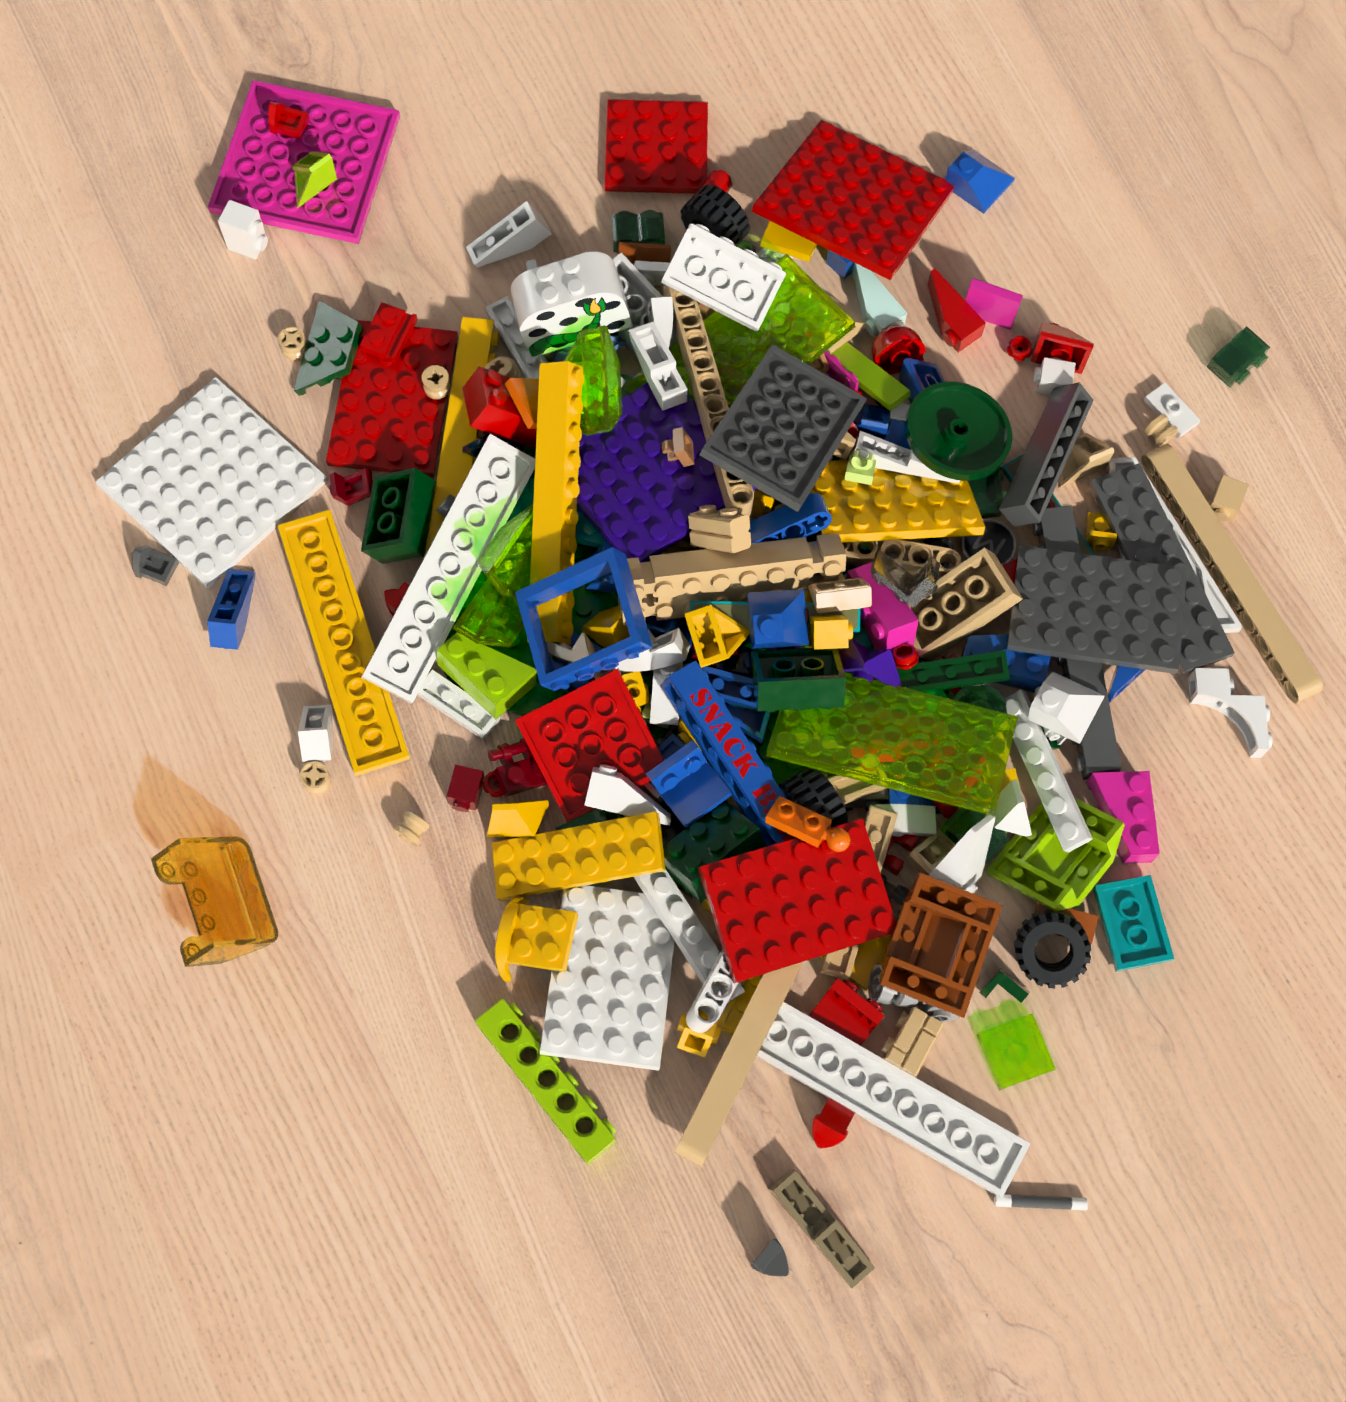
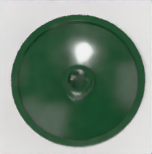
(958, 431)

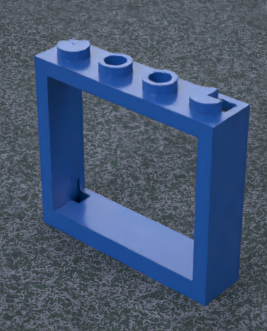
(565, 581)

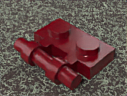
(519, 775)

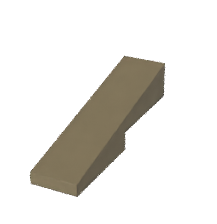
(821, 1227)

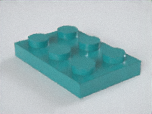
(1133, 923)

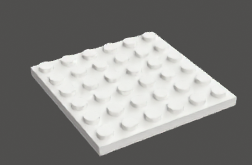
(211, 482)

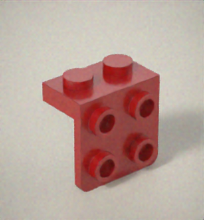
(848, 1012)

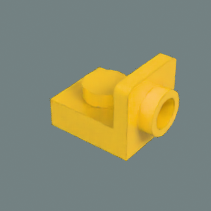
(1098, 532)

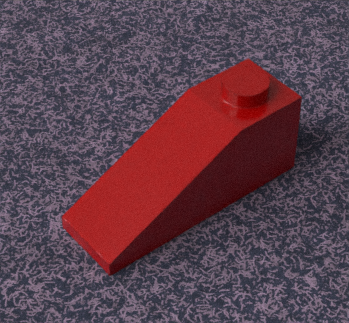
(955, 317)

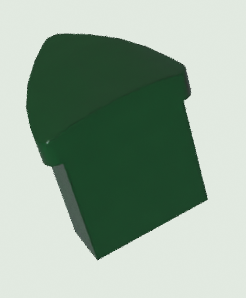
(1006, 982)

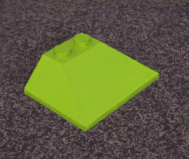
(1049, 874)

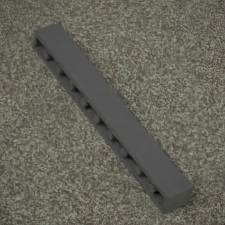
(1098, 747)

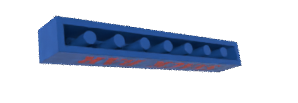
(725, 746)

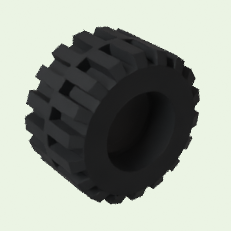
(717, 212)
(815, 793)
(1052, 973)

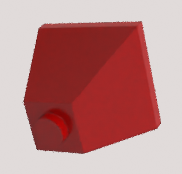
(1061, 343)

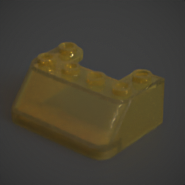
(222, 896)

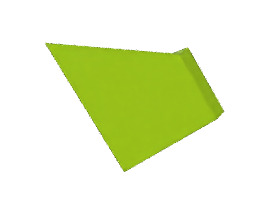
(313, 175)

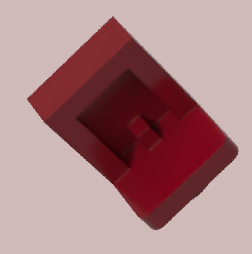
(352, 487)

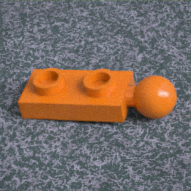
(806, 825)

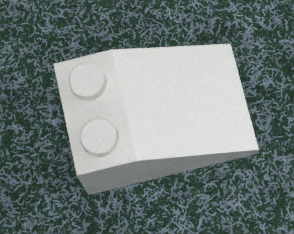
(966, 860)

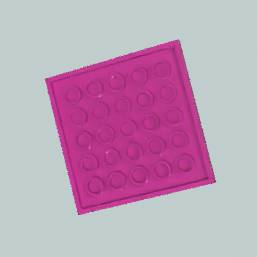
(261, 162)

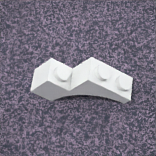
(1248, 712)

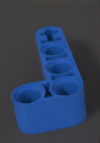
(790, 524)

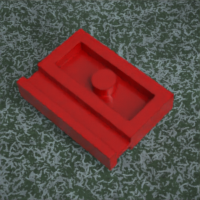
(388, 332)

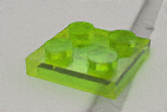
(1016, 1052)

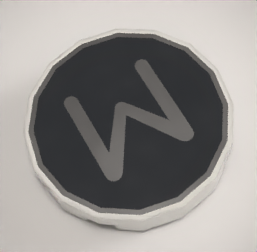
(996, 538)

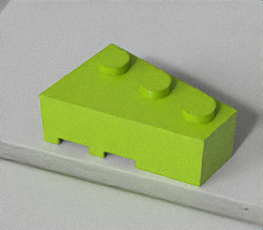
(486, 674)

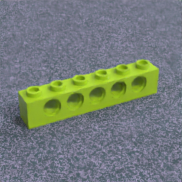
(588, 1145)

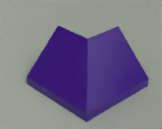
(869, 663)

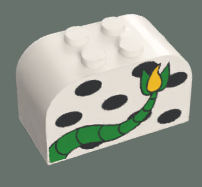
(567, 298)

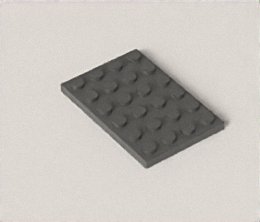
(783, 427)
(1098, 609)

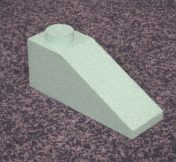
(876, 303)

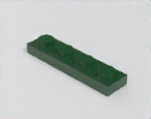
(956, 672)

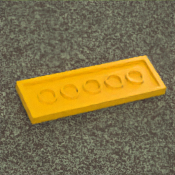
(578, 856)

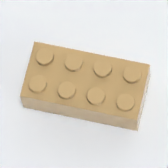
(963, 604)

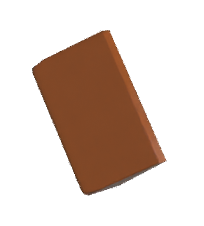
(645, 252)

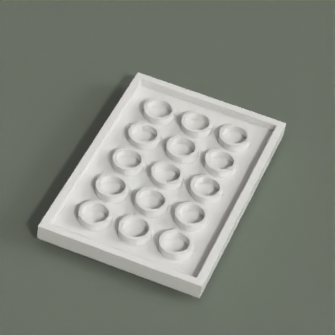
(615, 982)

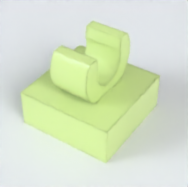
(860, 468)

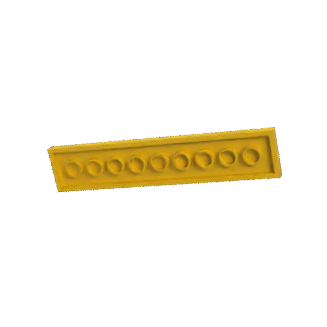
(342, 642)

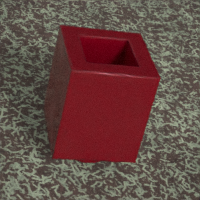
(465, 788)

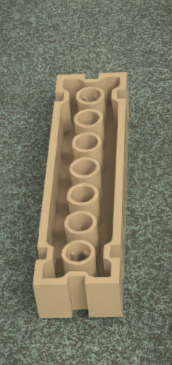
(712, 575)

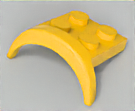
(533, 937)

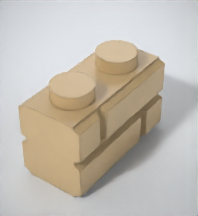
(720, 529)
(913, 1041)

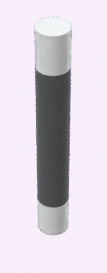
(1044, 1202)

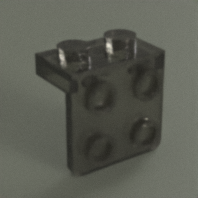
(905, 586)

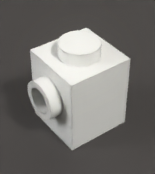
(1052, 374)

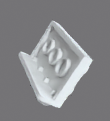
(724, 276)

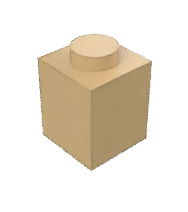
(1228, 498)

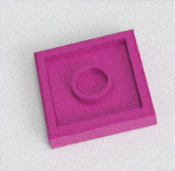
(993, 303)

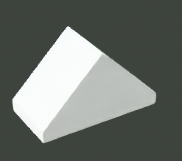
(1011, 811)

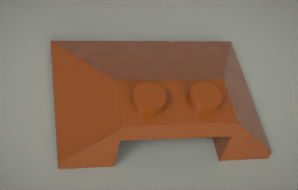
(939, 944)

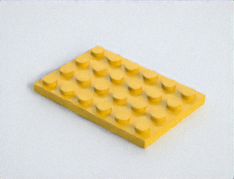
(896, 506)

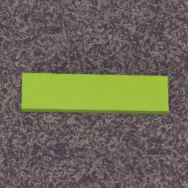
(872, 378)

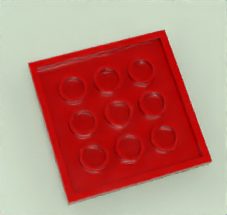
(656, 146)
(586, 730)

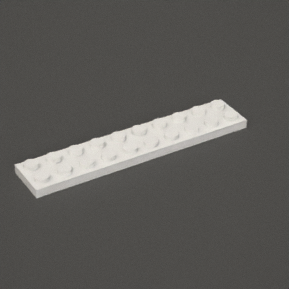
(449, 569)
(893, 1100)

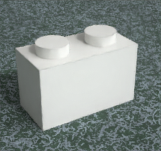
(243, 229)

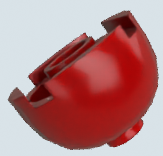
(896, 345)

